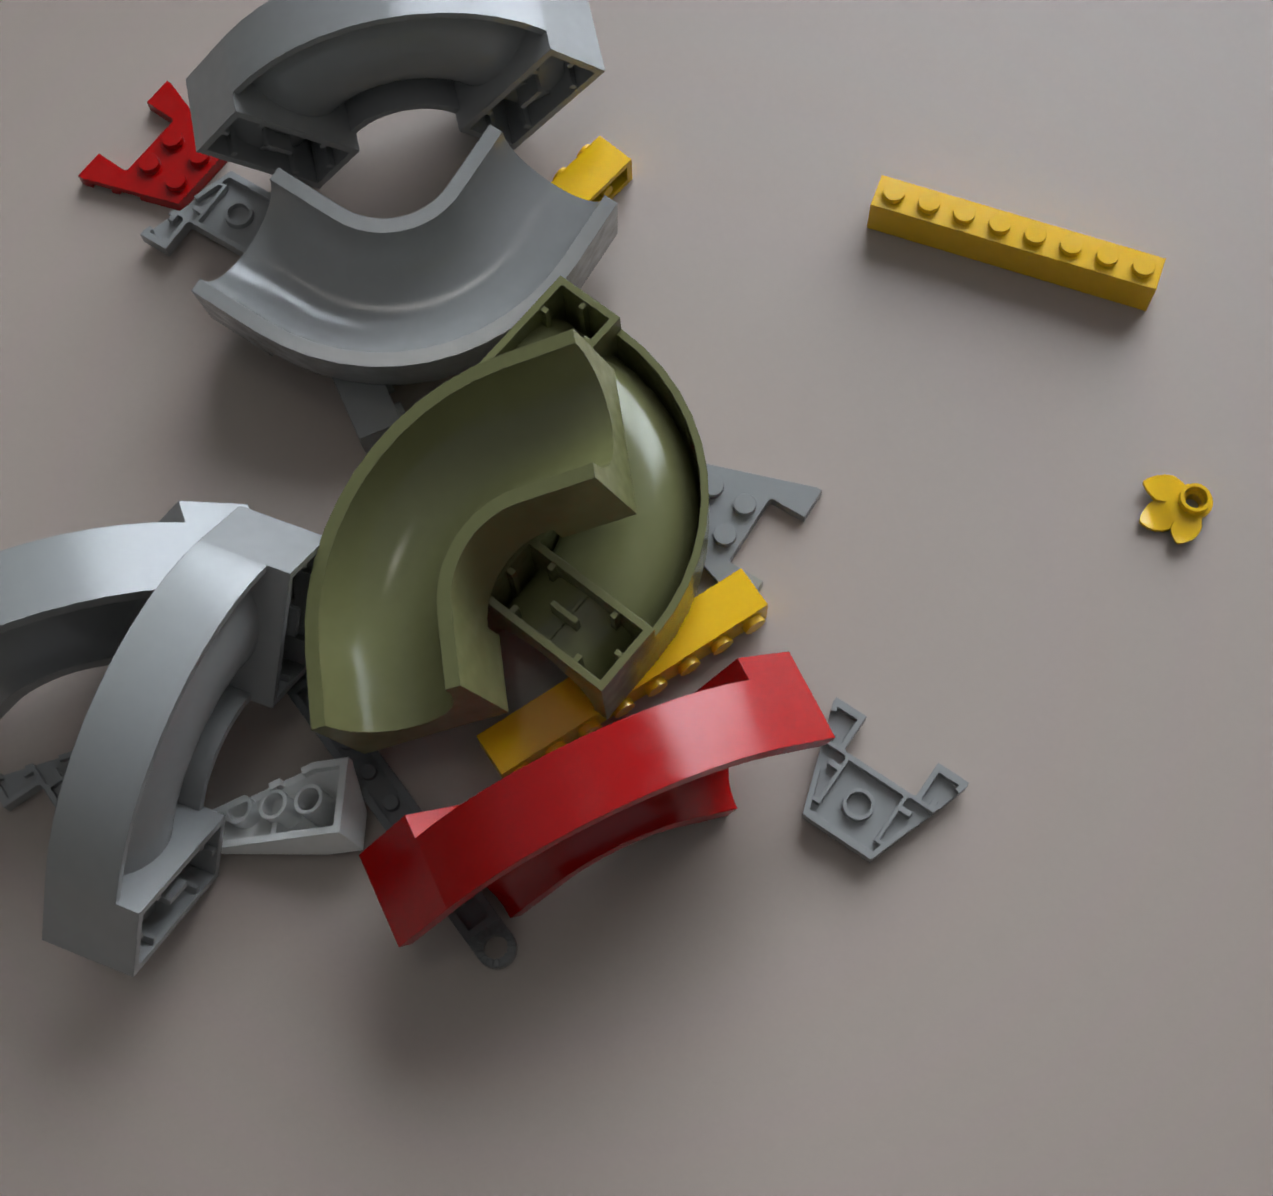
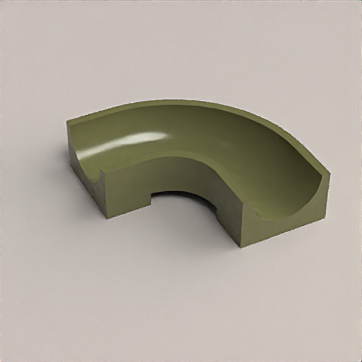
(430, 523)
(620, 591)

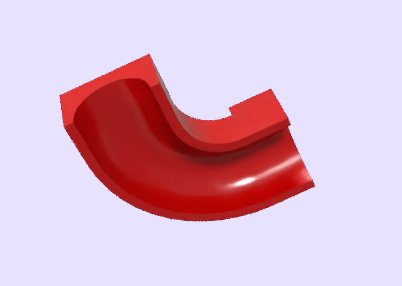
(593, 797)

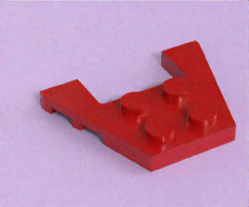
(169, 168)

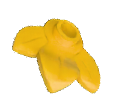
(1170, 508)

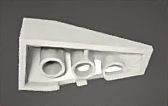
(300, 816)

